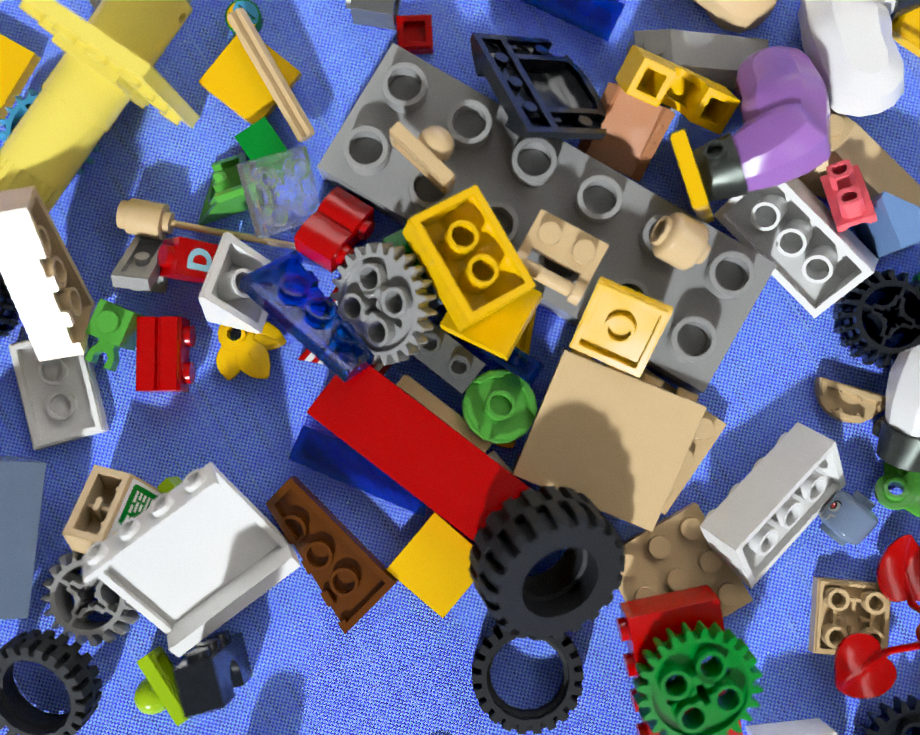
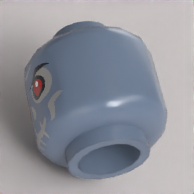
(848, 517)

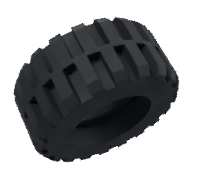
(567, 591)

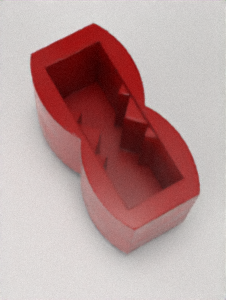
(335, 229)

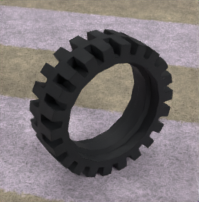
(68, 666)
(526, 719)

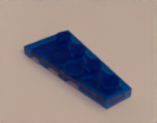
(303, 310)

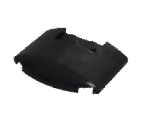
(538, 90)

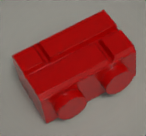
(164, 354)

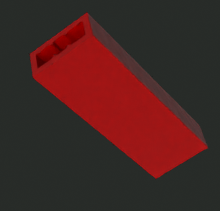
(416, 449)

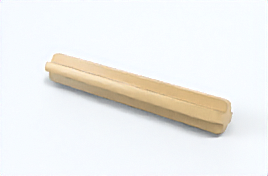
(271, 74)

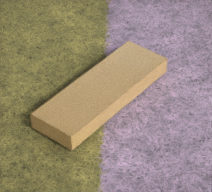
(441, 410)

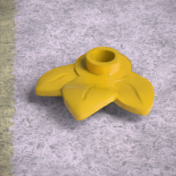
(248, 352)

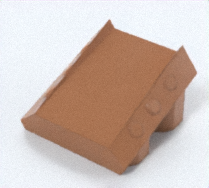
(631, 133)

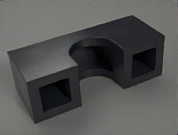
(211, 673)

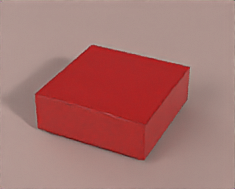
(415, 33)

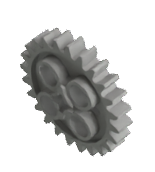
(385, 300)

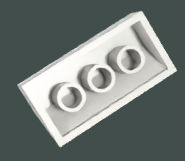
(802, 239)
(774, 502)

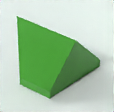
(225, 191)

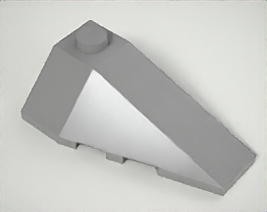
(706, 54)

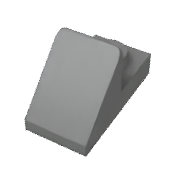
(139, 267)

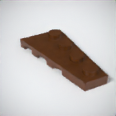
(339, 562)

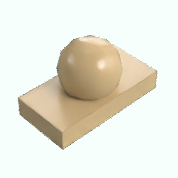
(427, 152)

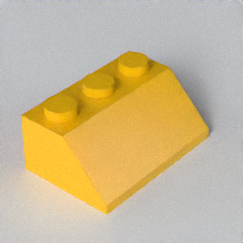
(467, 257)

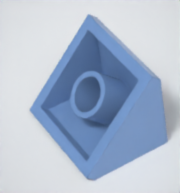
(896, 225)

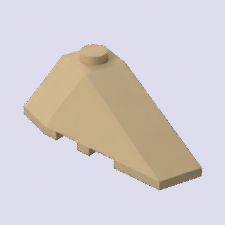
(876, 165)

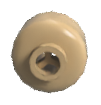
(680, 240)

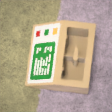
(104, 505)

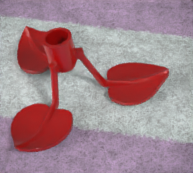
(859, 661)

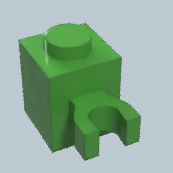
(115, 329)

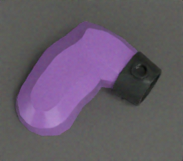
(782, 130)

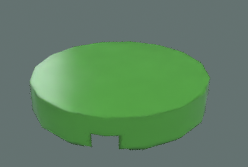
(499, 406)

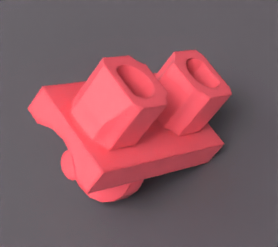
(847, 195)

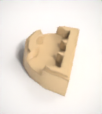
(848, 402)

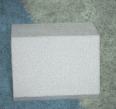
(220, 294)

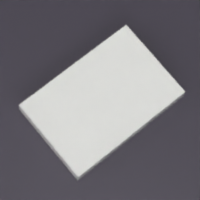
(58, 396)

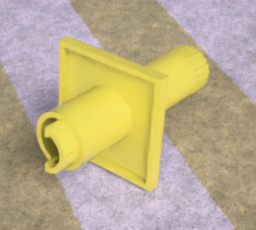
(100, 72)

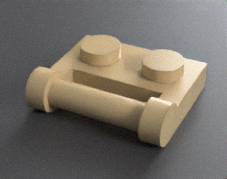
(566, 247)

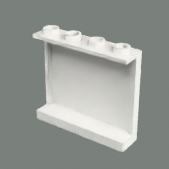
(193, 558)

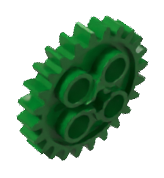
(697, 683)

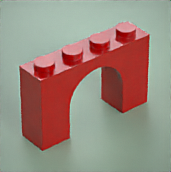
(650, 618)

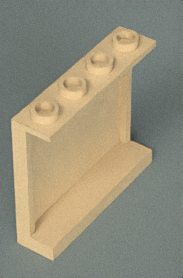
(610, 437)

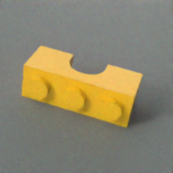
(662, 81)

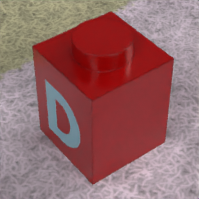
(185, 259)

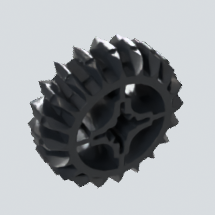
(899, 310)

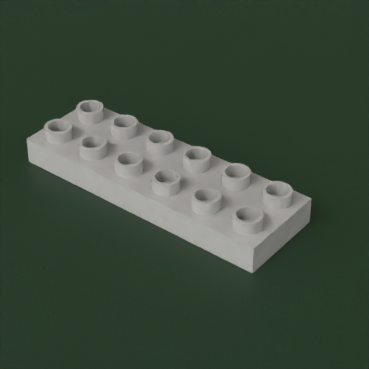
(551, 175)

